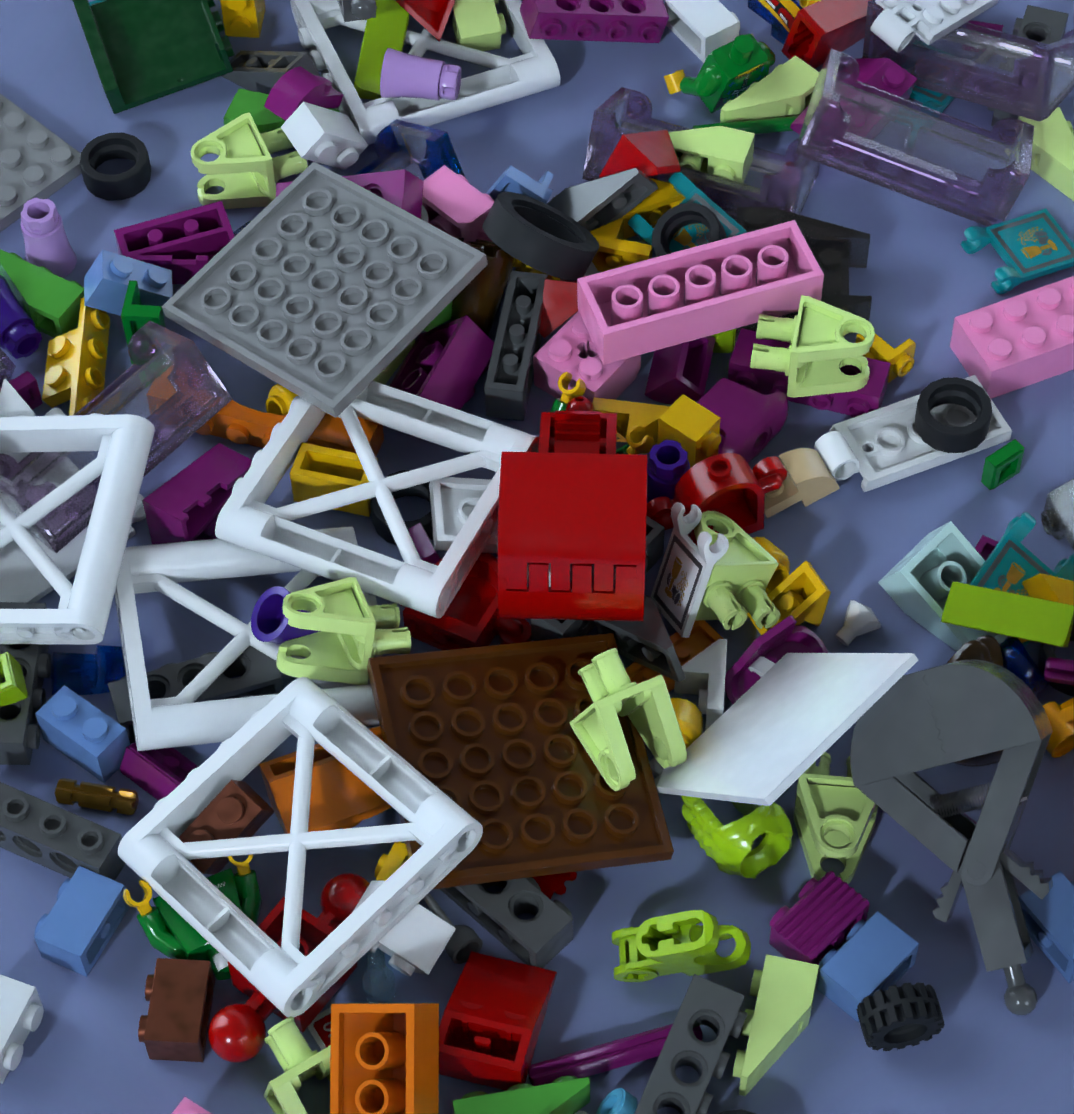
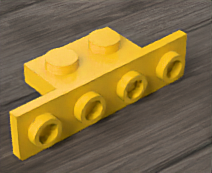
(77, 361)

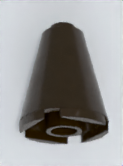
(484, 293)

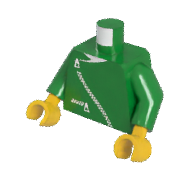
(176, 937)

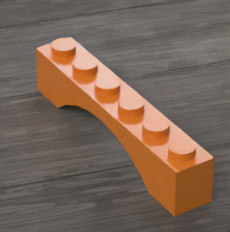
(254, 428)

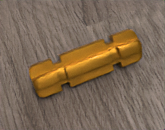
(96, 796)

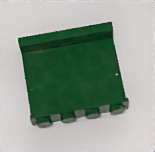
(153, 47)

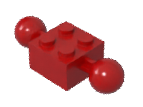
(239, 1029)

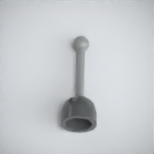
(463, 939)

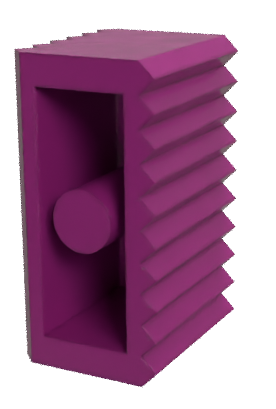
(818, 919)

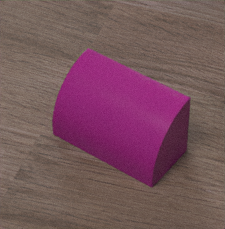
(680, 371)

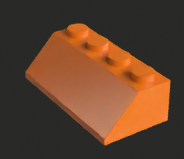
(384, 1058)

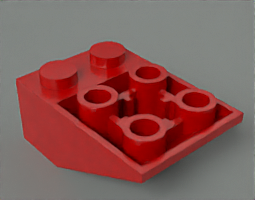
(494, 1021)

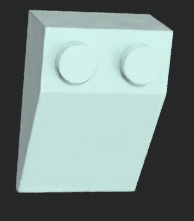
(924, 579)

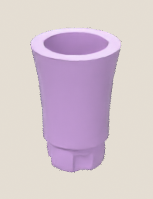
(418, 77)
(46, 238)

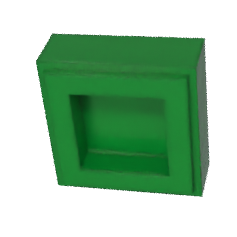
(1002, 464)

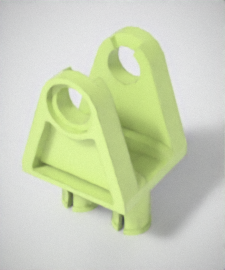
(244, 164)
(815, 348)
(737, 578)
(347, 634)
(647, 708)
(832, 818)
(298, 1064)

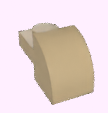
(806, 481)

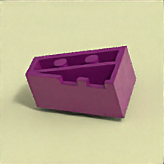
(179, 240)
(193, 498)

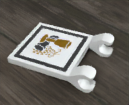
(686, 569)

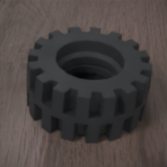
(900, 1016)

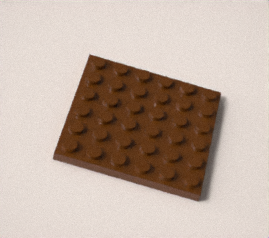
(501, 746)

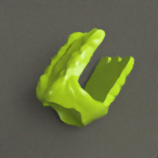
(732, 843)

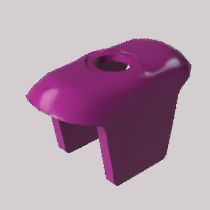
(747, 417)
(773, 645)

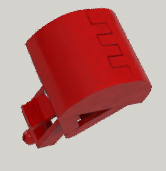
(575, 508)

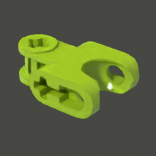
(677, 945)

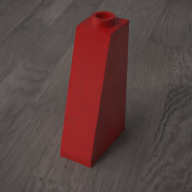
(825, 27)

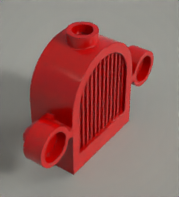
(725, 486)
(471, 616)

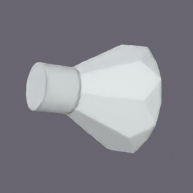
(857, 622)

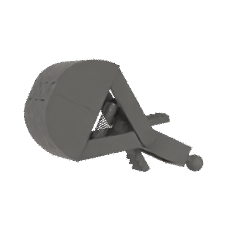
(943, 719)

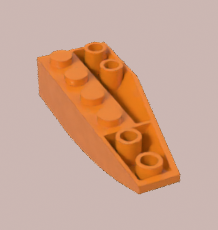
(336, 793)

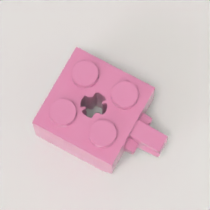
(455, 205)
(575, 353)

